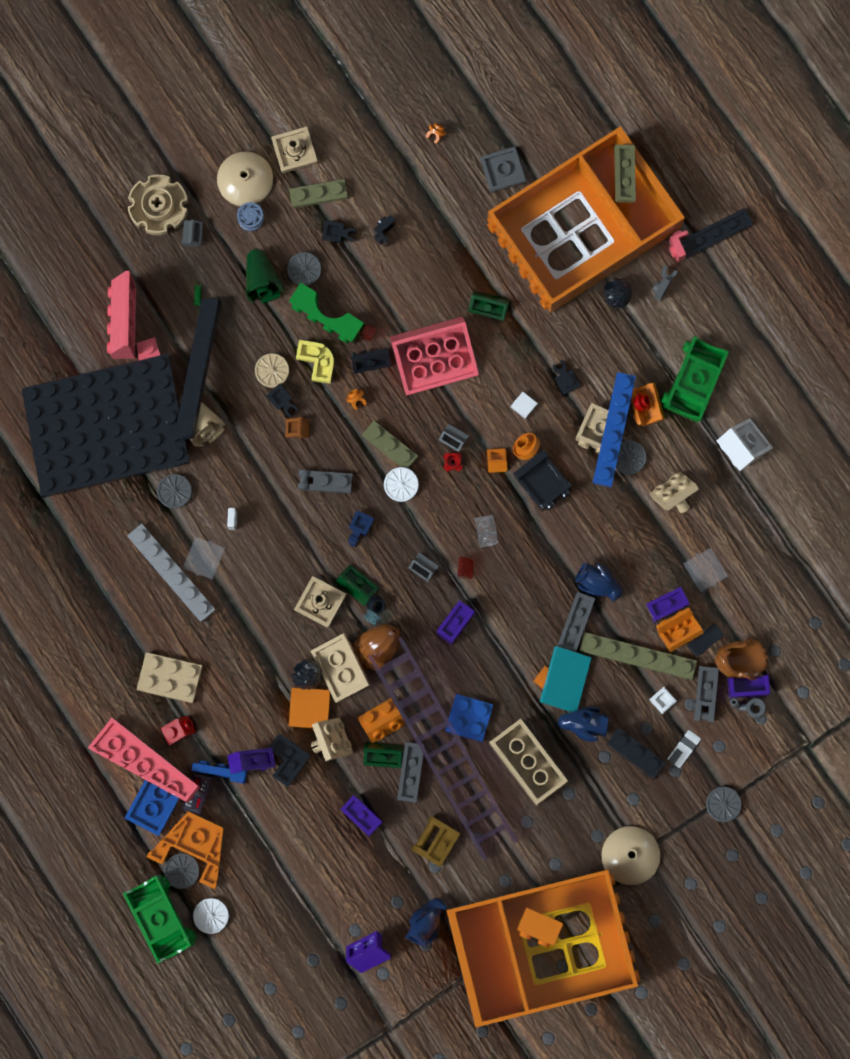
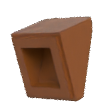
(297, 428)

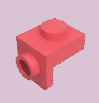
(676, 249)

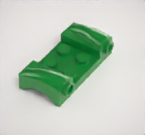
(695, 379)
(159, 919)

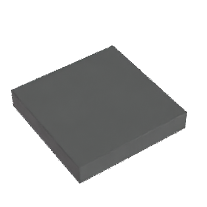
(503, 169)

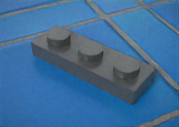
(576, 622)
(410, 773)

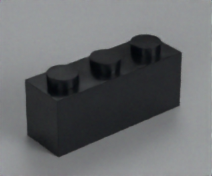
(635, 753)

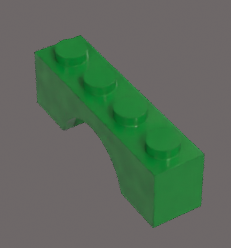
(347, 326)

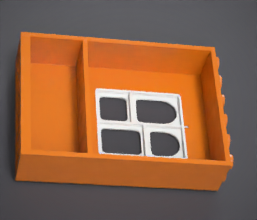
(591, 178)

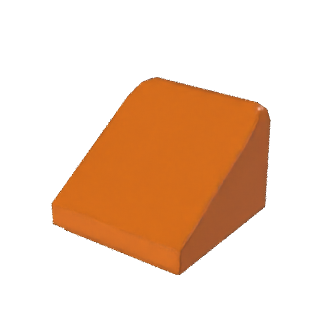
(497, 460)

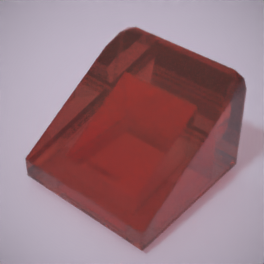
(465, 568)

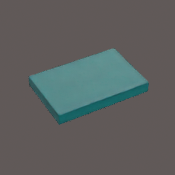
(565, 679)

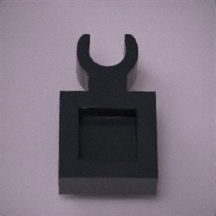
(335, 232)
(566, 380)
(279, 398)

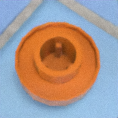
(526, 446)

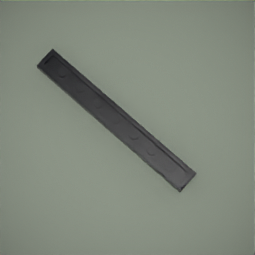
(197, 369)

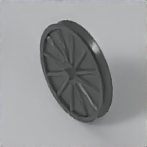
(304, 269)
(631, 457)
(174, 491)
(723, 804)
(181, 871)

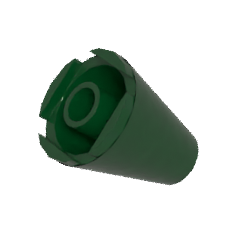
(261, 278)

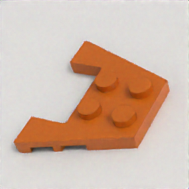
(197, 839)

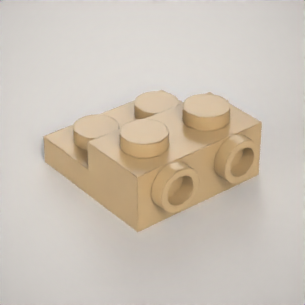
(592, 428)

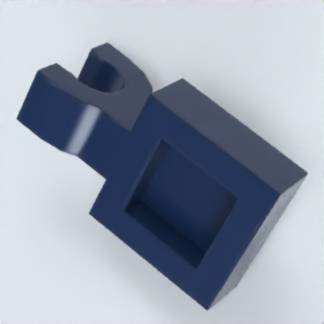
(359, 525)

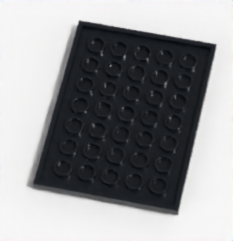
(104, 425)

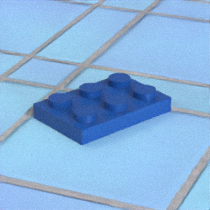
(152, 808)

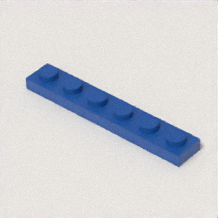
(614, 429)

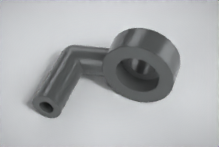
(749, 707)

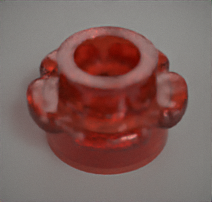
(368, 332)

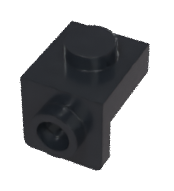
(384, 225)

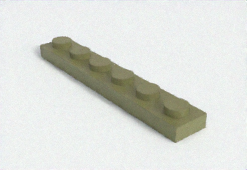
(638, 656)

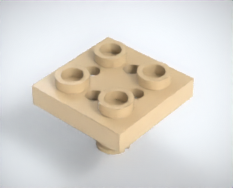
(293, 143)
(674, 492)
(320, 601)
(331, 739)

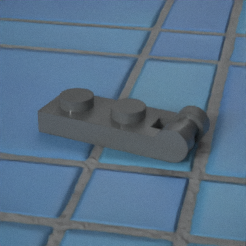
(325, 481)
(706, 693)

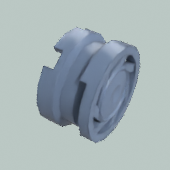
(250, 216)

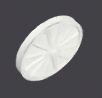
(401, 484)
(210, 916)

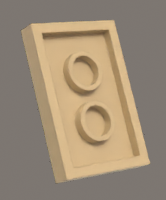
(340, 668)
(169, 677)

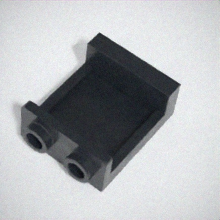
(542, 481)

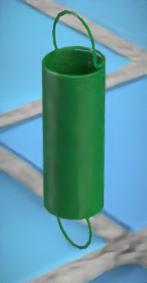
(198, 295)

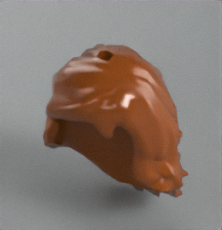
(380, 643)
(742, 659)

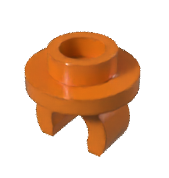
(436, 129)
(354, 396)

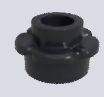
(379, 607)

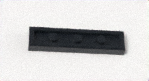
(716, 233)

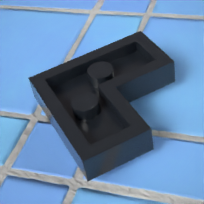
(293, 759)

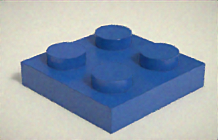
(469, 717)

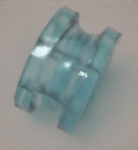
(371, 617)

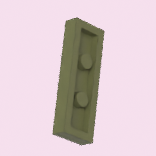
(625, 173)
(318, 193)
(389, 445)

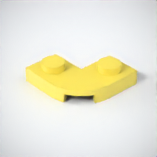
(320, 356)

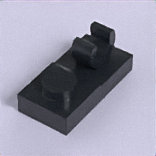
(370, 361)

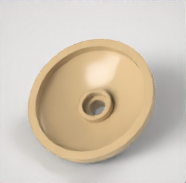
(249, 189)
(616, 859)

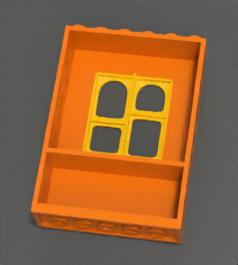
(499, 961)

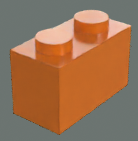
(539, 927)

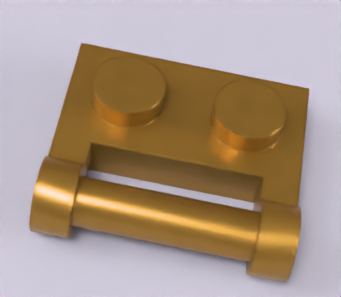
(440, 846)

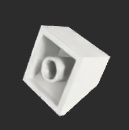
(744, 444)

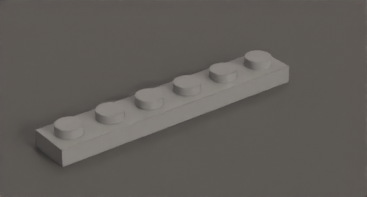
(171, 573)

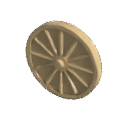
(271, 370)

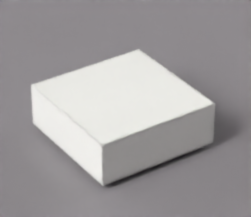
(524, 405)
(232, 519)
(663, 700)

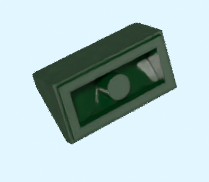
(488, 305)
(357, 585)
(383, 755)

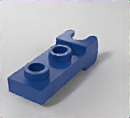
(221, 771)

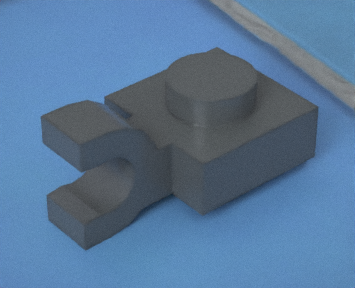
(661, 287)

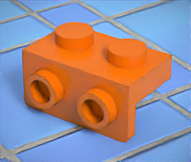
(655, 412)
(679, 629)
(381, 721)

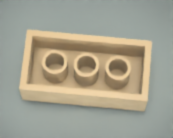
(528, 762)

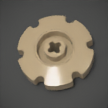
(145, 198)

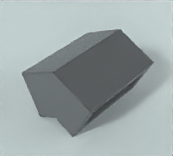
(192, 233)
(453, 437)
(423, 567)

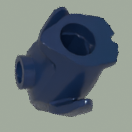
(598, 581)
(585, 723)
(426, 922)

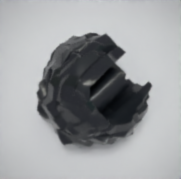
(617, 293)
(307, 674)

